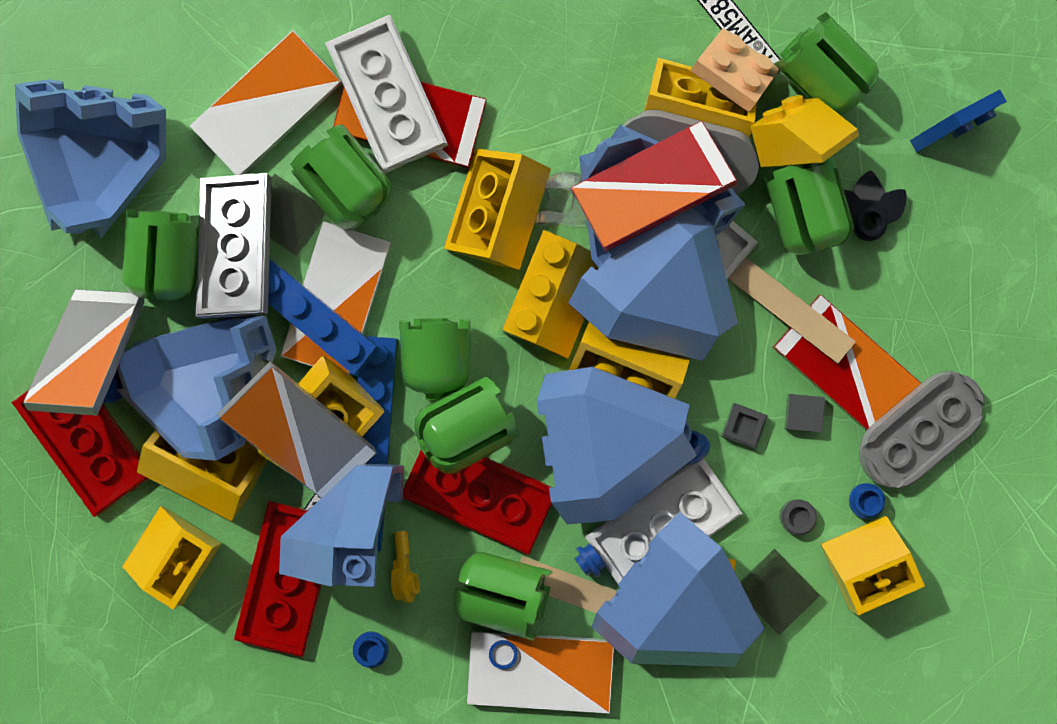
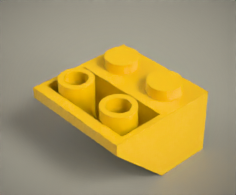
(170, 558)
(871, 565)

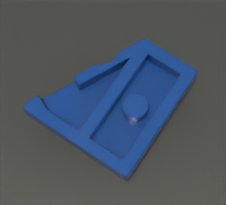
(960, 121)

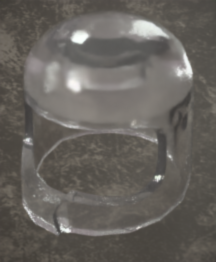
(561, 203)

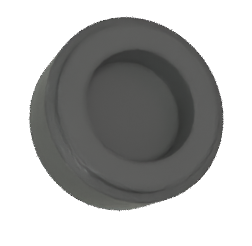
(798, 516)

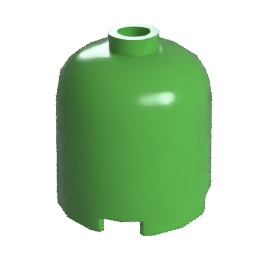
(435, 355)

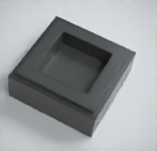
(805, 413)
(744, 425)

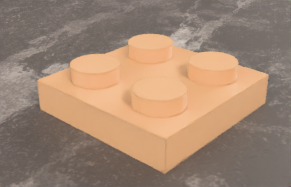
(735, 69)

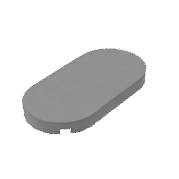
(733, 144)
(921, 429)

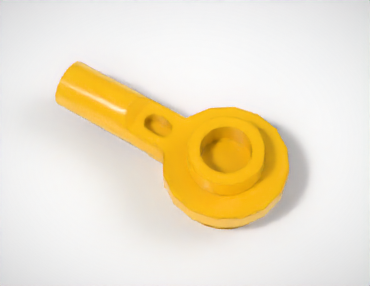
(403, 581)

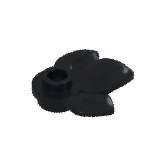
(872, 202)

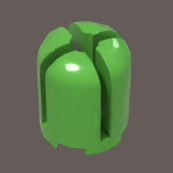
(829, 65)
(342, 179)
(810, 206)
(160, 254)
(465, 427)
(506, 578)

